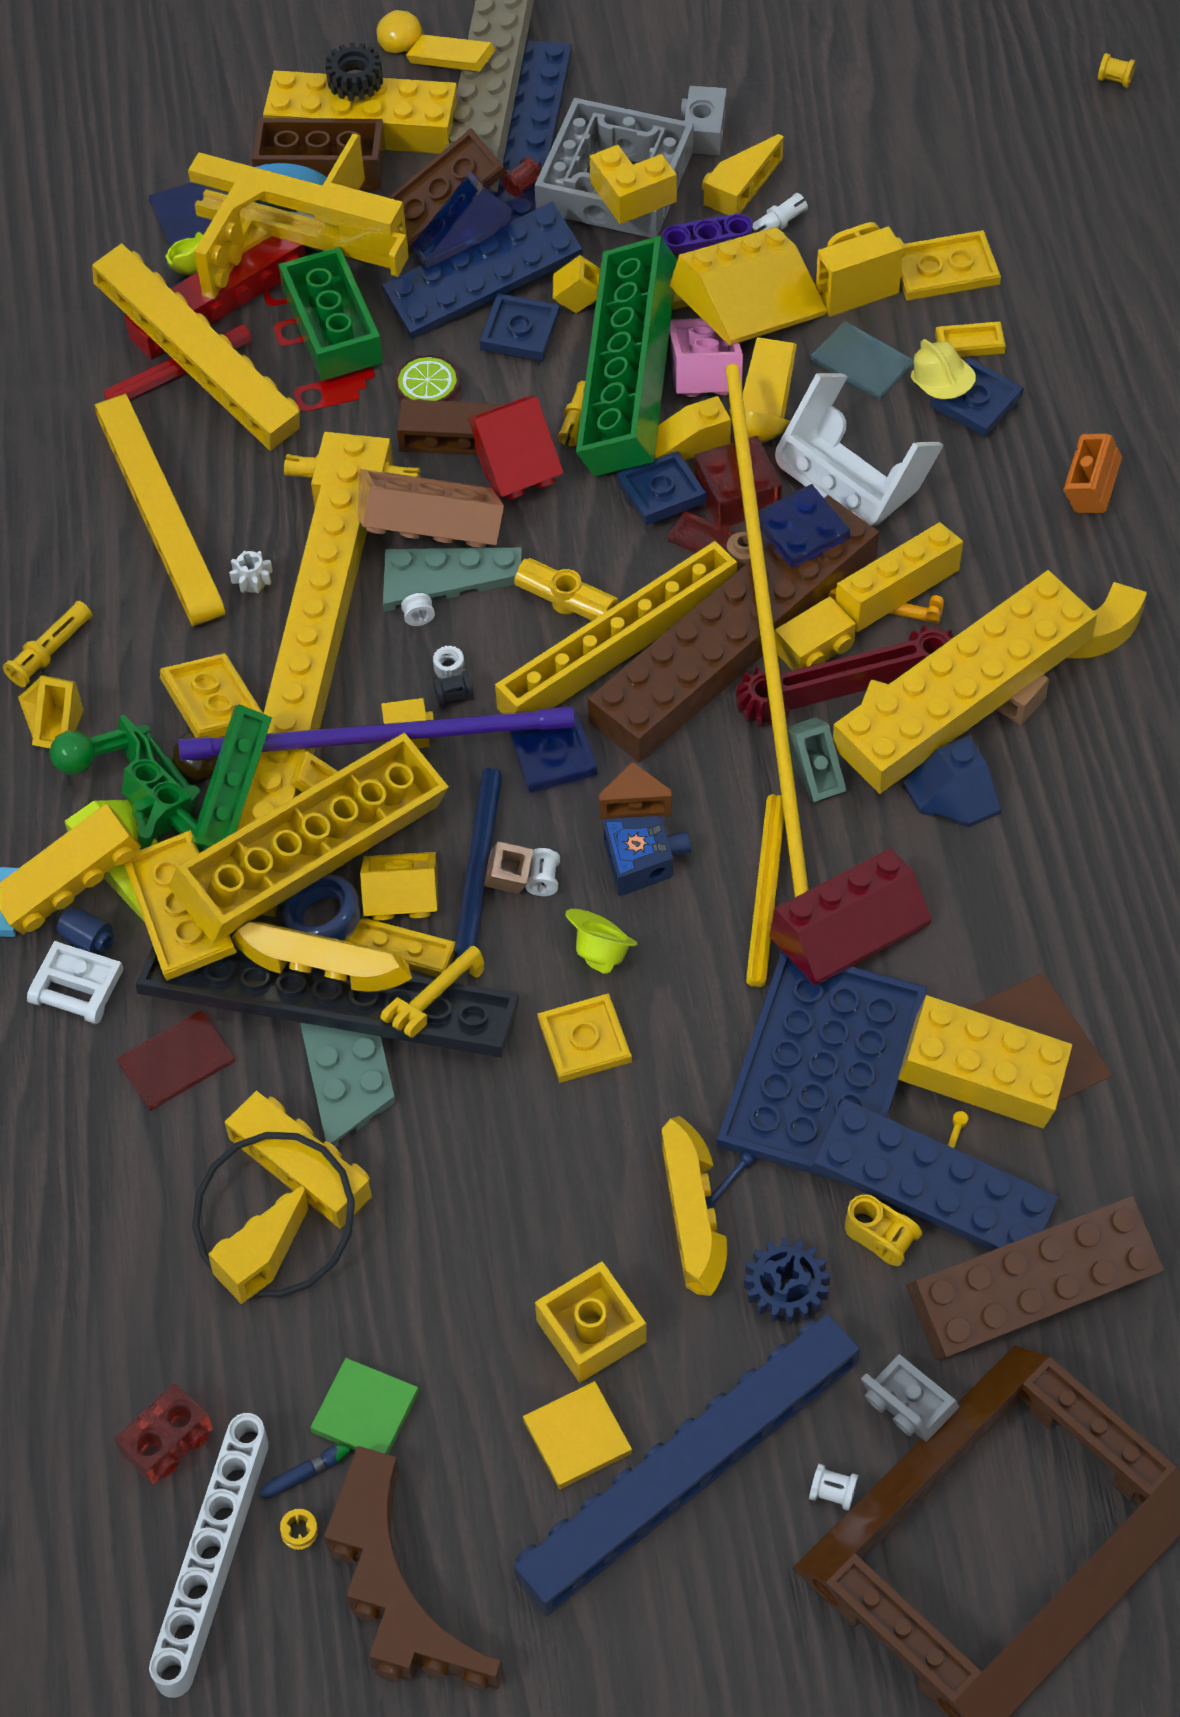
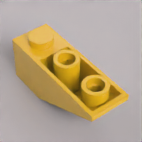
(256, 1252)

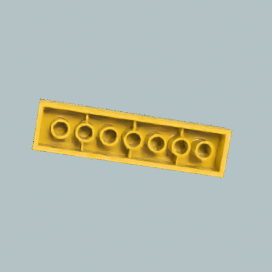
(963, 681)
(307, 837)

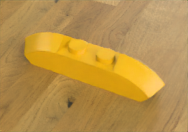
(368, 966)
(700, 1246)

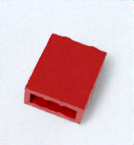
(515, 447)

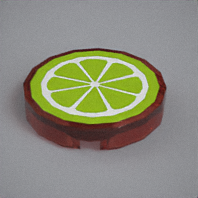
(428, 379)

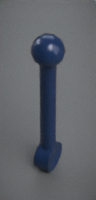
(745, 1160)

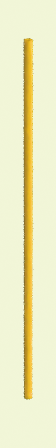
(767, 633)

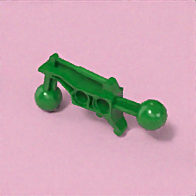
(155, 794)

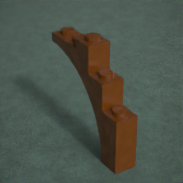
(406, 1633)

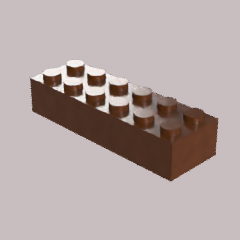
(1034, 1277)

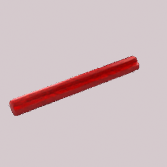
(167, 370)

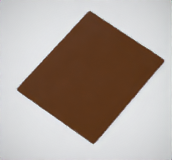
(1040, 1009)

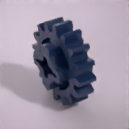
(773, 1269)

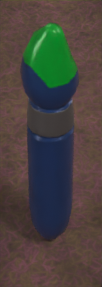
(300, 1473)

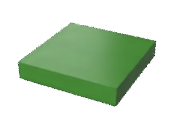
(364, 1408)

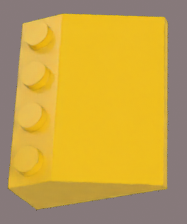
(748, 285)

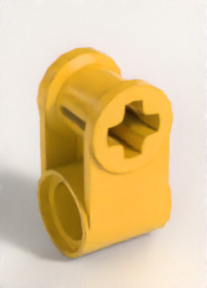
(883, 1231)

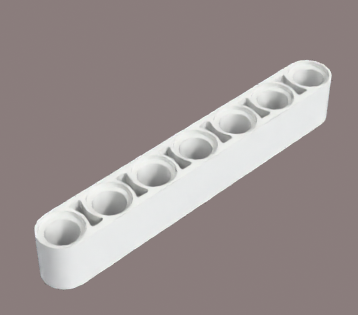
(213, 1571)

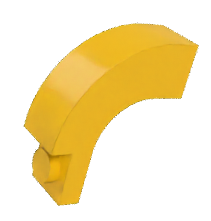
(1114, 621)

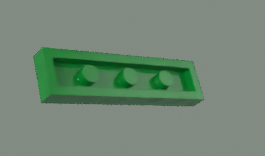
(232, 776)

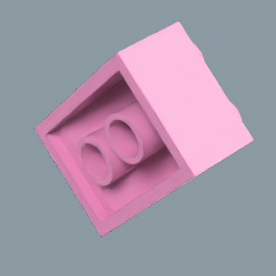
(700, 358)

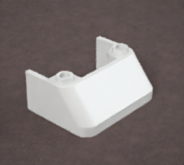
(815, 456)

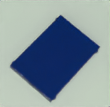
(177, 211)

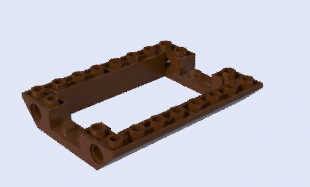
(944, 1673)

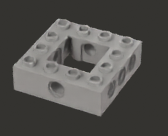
(593, 128)

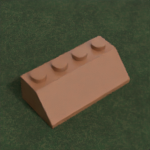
(428, 508)

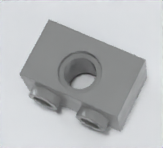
(707, 111)

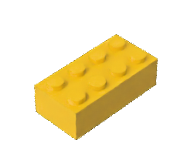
(985, 1062)

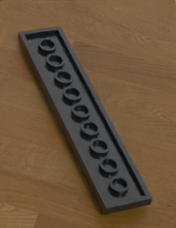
(458, 1019)

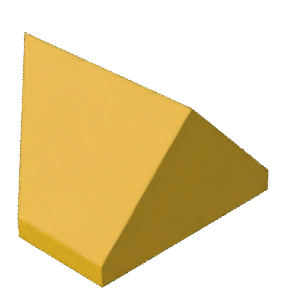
(51, 708)

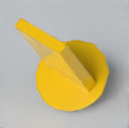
(768, 388)

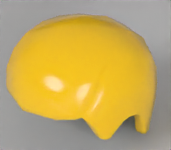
(398, 31)

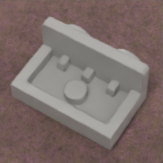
(911, 1398)

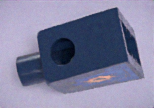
(641, 851)

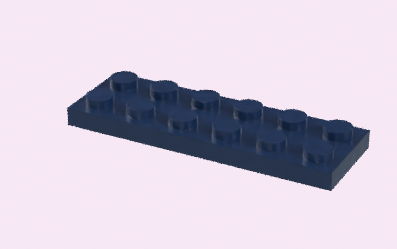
(475, 276)
(931, 1179)

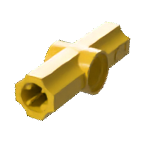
(563, 589)

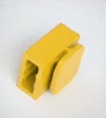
(859, 267)

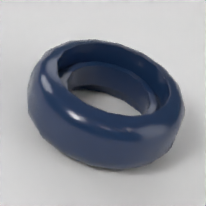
(328, 886)

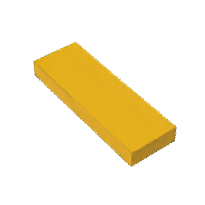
(451, 52)
(421, 951)

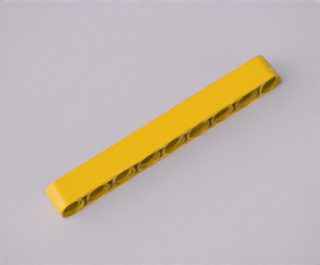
(159, 510)

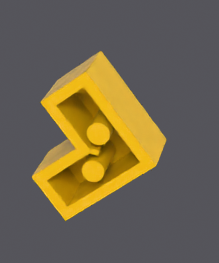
(631, 188)

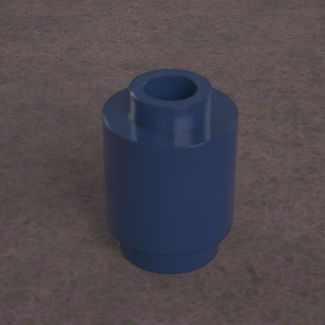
(85, 931)

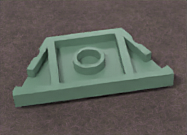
(347, 1078)

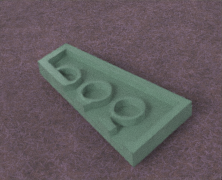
(446, 571)

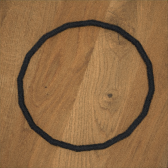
(284, 1136)

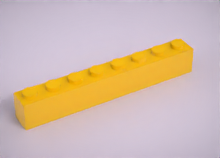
(196, 346)
(615, 634)

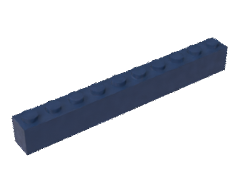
(685, 1464)

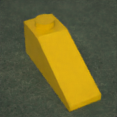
(741, 176)
(694, 429)

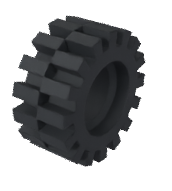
(354, 59)

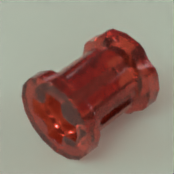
(521, 176)

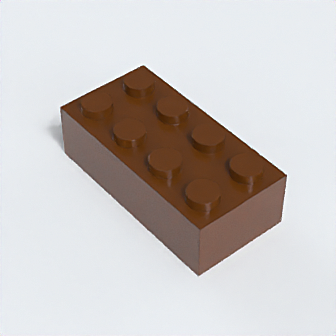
(319, 143)

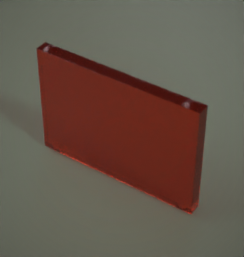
(175, 1060)

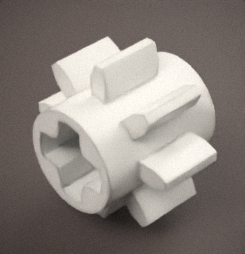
(251, 571)

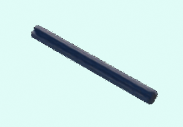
(478, 860)

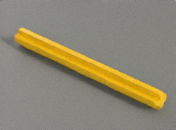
(765, 892)

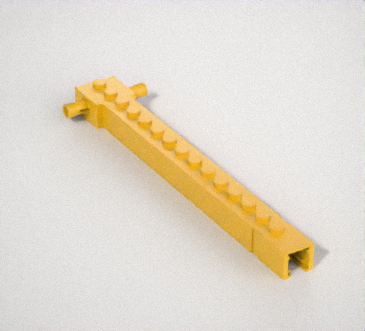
(317, 606)

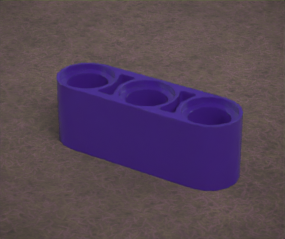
(706, 232)

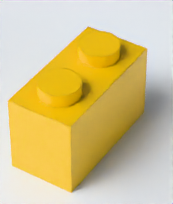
(815, 635)

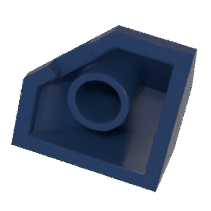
(954, 785)

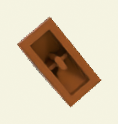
(635, 795)

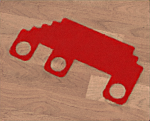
(333, 390)

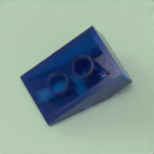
(464, 220)

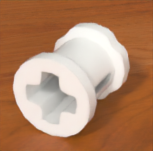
(543, 872)
(833, 1486)

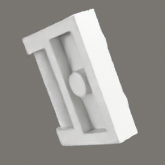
(78, 971)

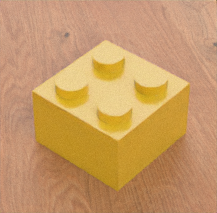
(591, 1322)

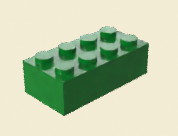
(331, 313)

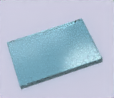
(862, 359)

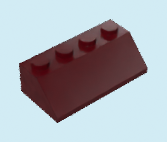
(850, 917)

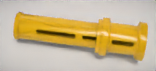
(37, 653)

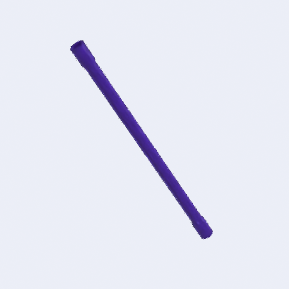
(543, 719)

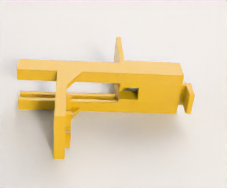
(345, 217)

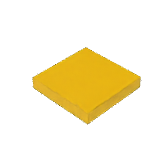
(584, 1038)
(577, 1435)

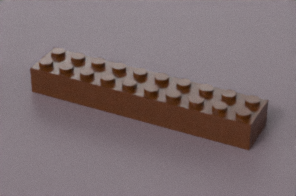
(718, 642)

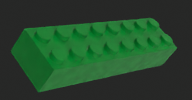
(627, 357)

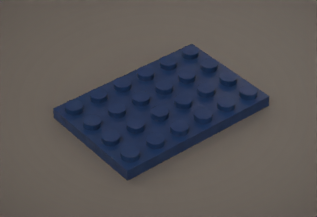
(811, 1054)

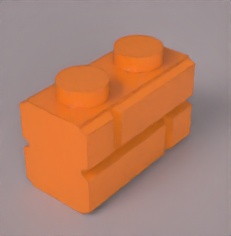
(1092, 473)

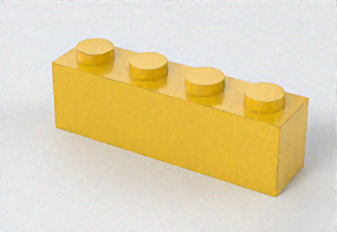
(900, 575)
(66, 869)
(296, 1162)

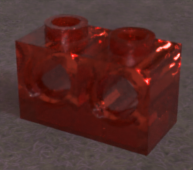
(156, 1428)

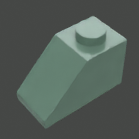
(816, 758)

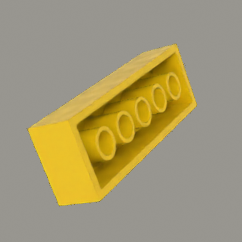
(414, 112)

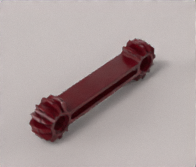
(838, 676)

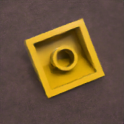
(399, 885)

